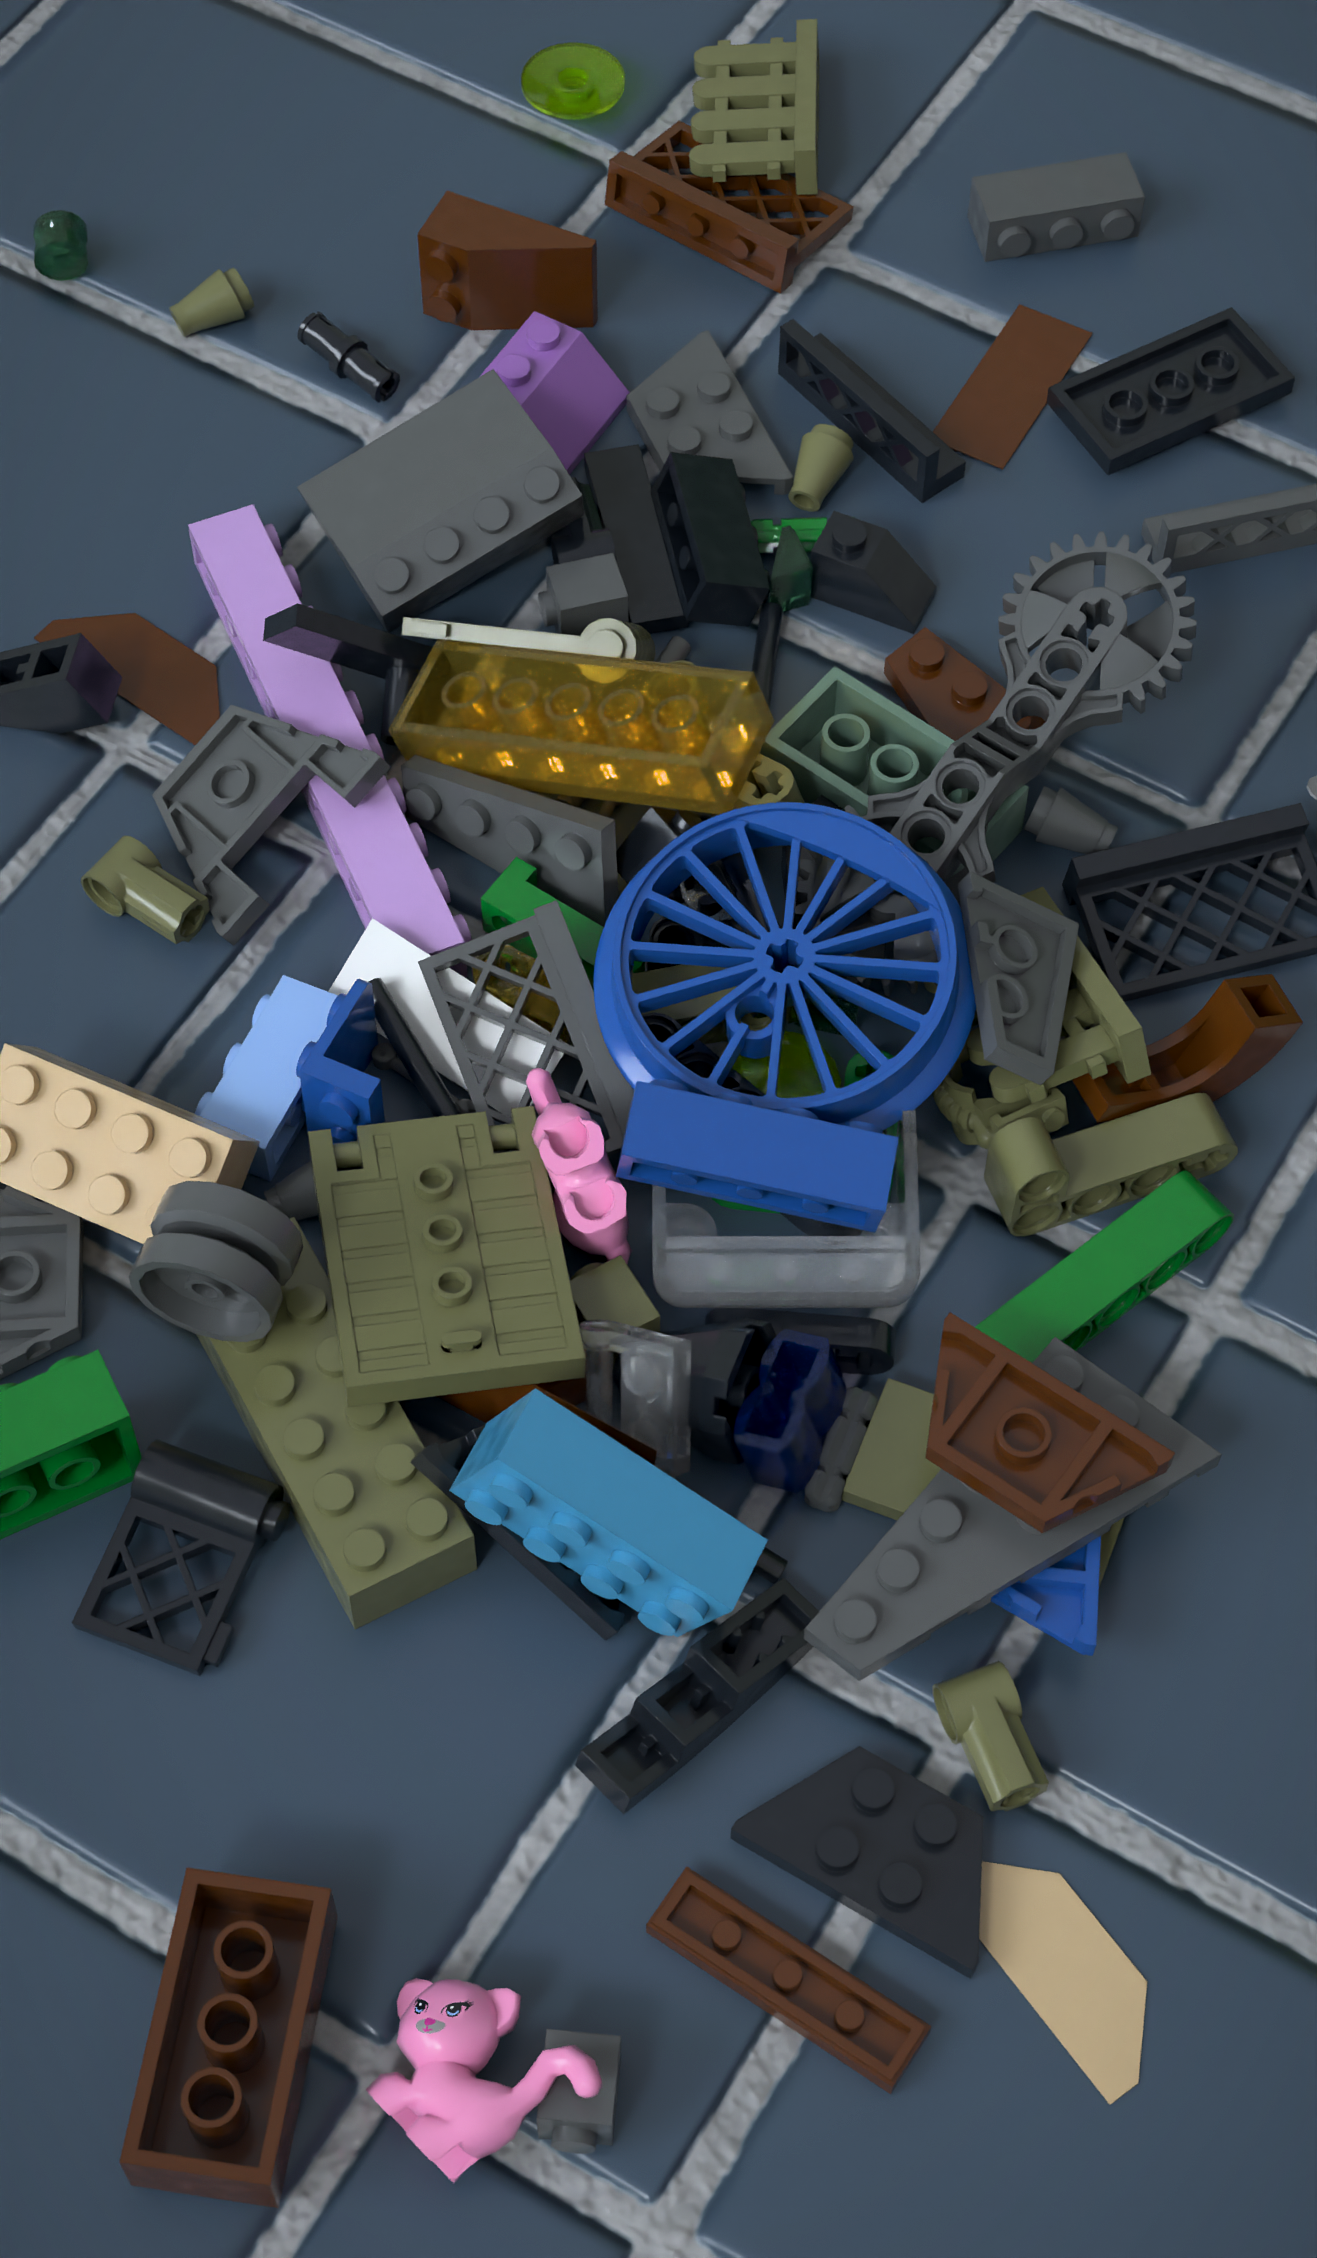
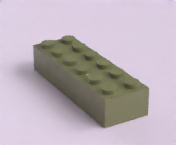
(343, 1469)

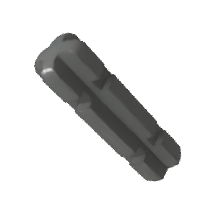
(840, 1450)

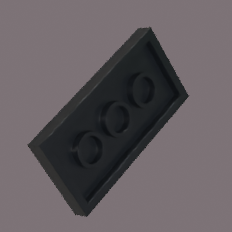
(1170, 390)

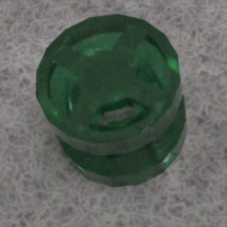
(60, 245)

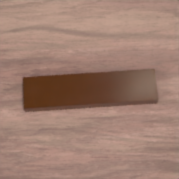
(788, 1979)

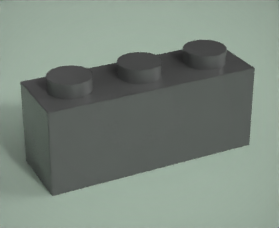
(1055, 206)

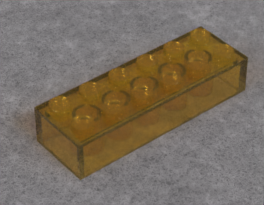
(587, 724)

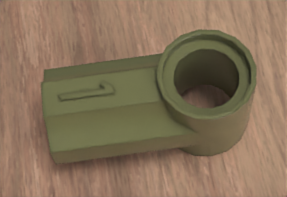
(133, 882)
(986, 1717)

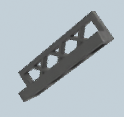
(1234, 529)

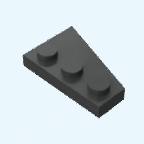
(1018, 974)

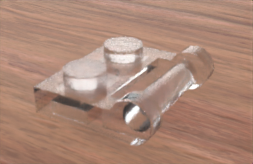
(652, 1387)

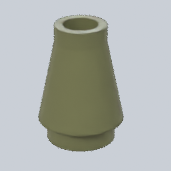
(213, 303)
(820, 464)

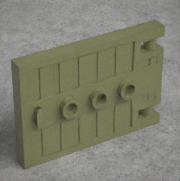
(444, 1254)

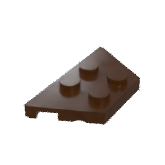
(1029, 1435)

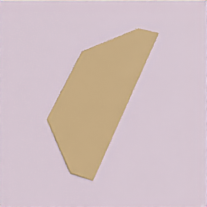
(1067, 1971)

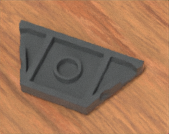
(702, 410)
(38, 1279)

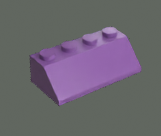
(561, 385)

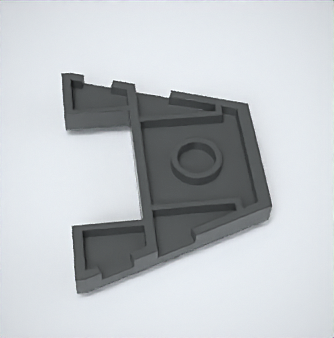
(236, 788)

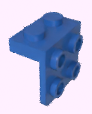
(332, 1070)

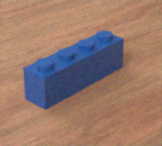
(757, 1155)

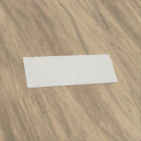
(395, 961)

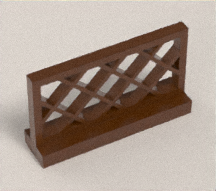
(720, 224)

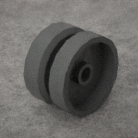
(216, 1261)

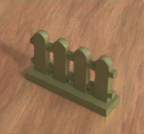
(763, 97)
(1090, 1002)

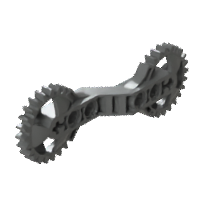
(1000, 755)

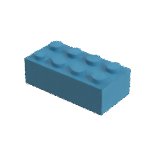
(607, 1516)

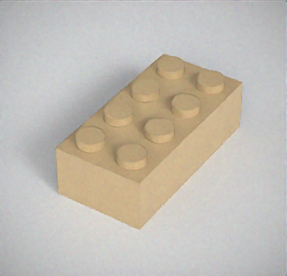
(103, 1143)

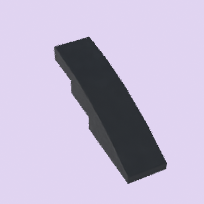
(700, 1697)

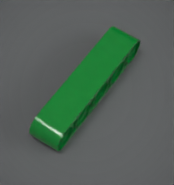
(1113, 1269)

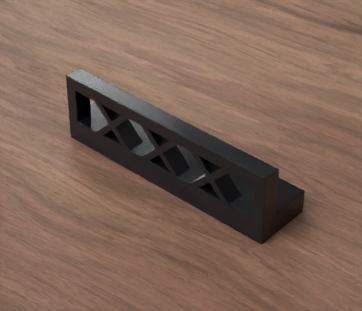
(867, 413)

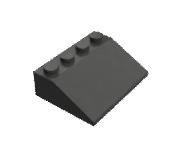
(443, 499)

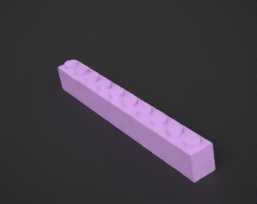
(372, 843)

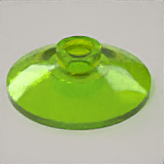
(573, 81)

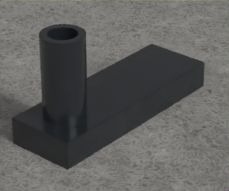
(353, 647)

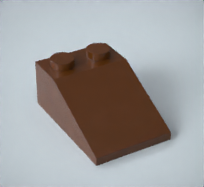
(499, 267)

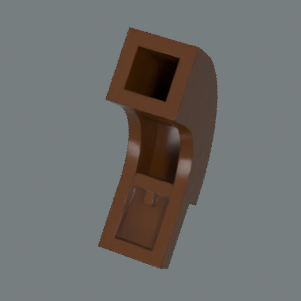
(1210, 1054)

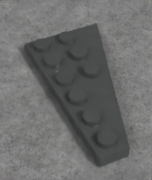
(963, 1548)

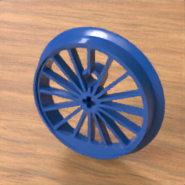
(750, 962)

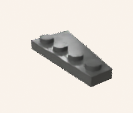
(501, 822)

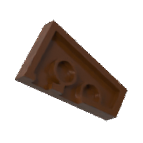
(945, 686)

